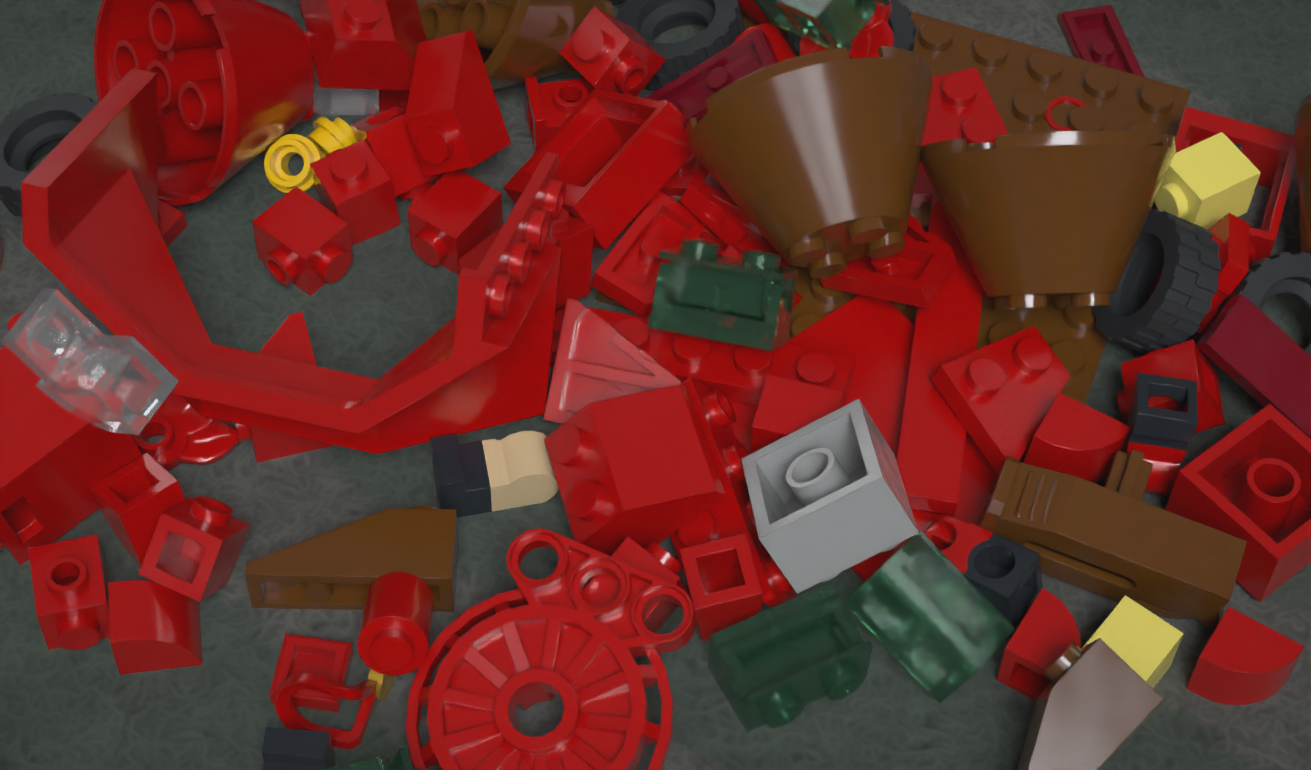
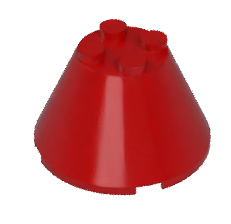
(226, 82)

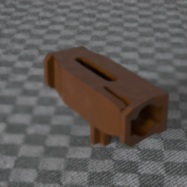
(1115, 540)

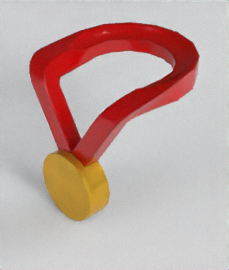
(372, 689)

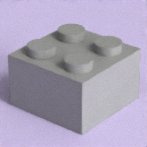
(828, 497)

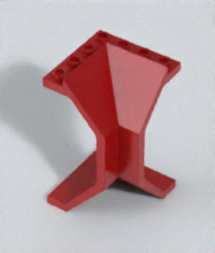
(96, 229)

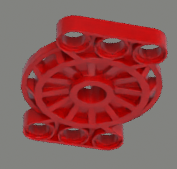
(546, 651)

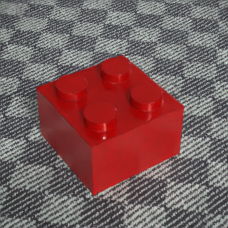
(1257, 490)

